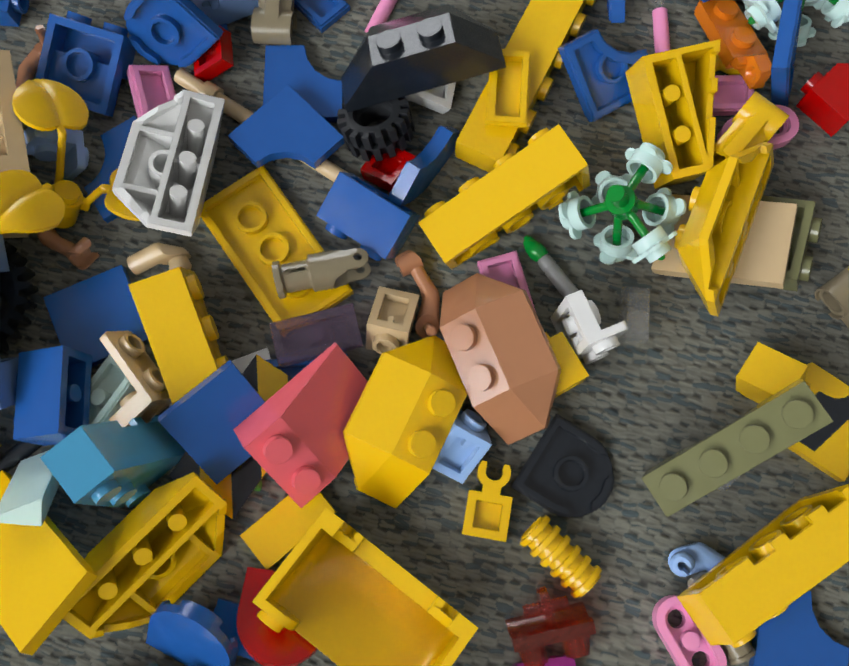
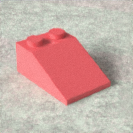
(302, 425)

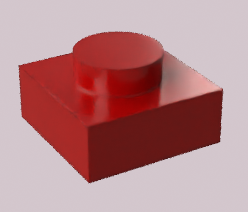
(215, 59)
(385, 172)

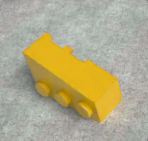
(178, 329)

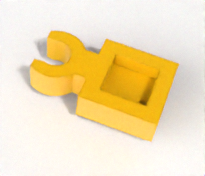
(488, 511)

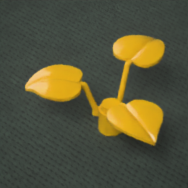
(23, 200)

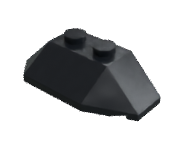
(419, 55)

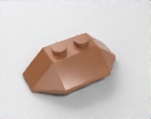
(501, 355)

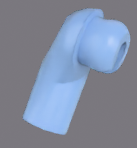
(693, 559)

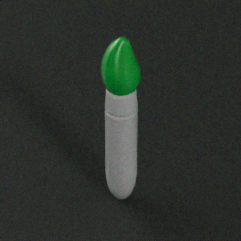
(554, 273)

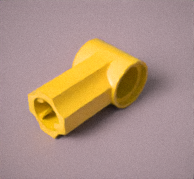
(751, 126)

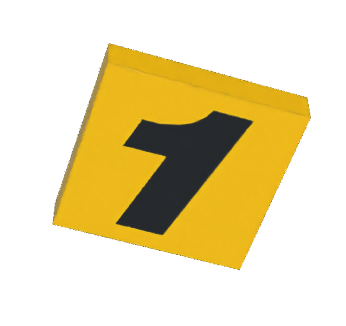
(829, 446)

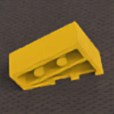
(675, 107)

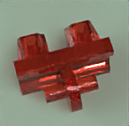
(550, 623)

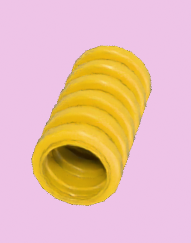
(561, 556)

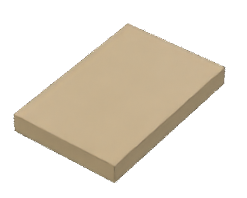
(764, 253)

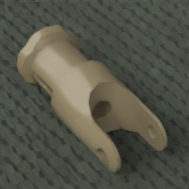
(320, 271)

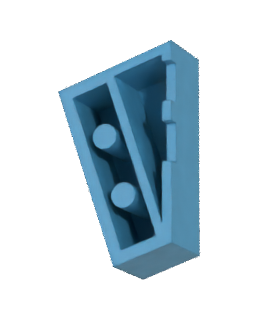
(113, 463)

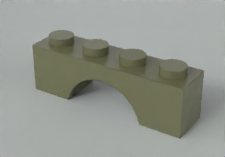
(736, 447)

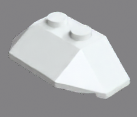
(170, 162)

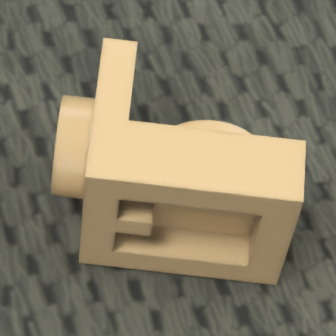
(391, 319)

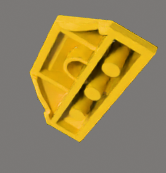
(721, 221)
(403, 419)
(151, 556)

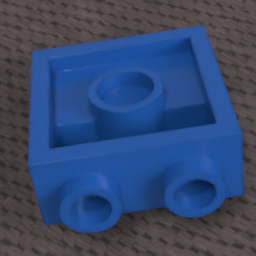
(86, 59)

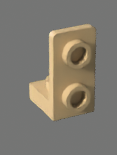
(150, 390)

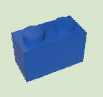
(366, 216)
(51, 394)

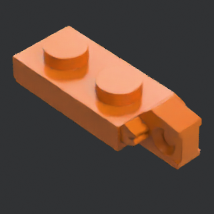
(738, 44)

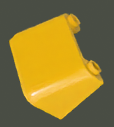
(359, 603)

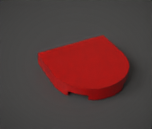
(257, 638)

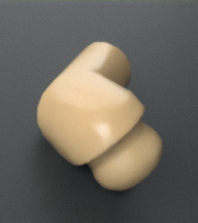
(159, 254)

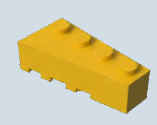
(506, 196)
(771, 569)

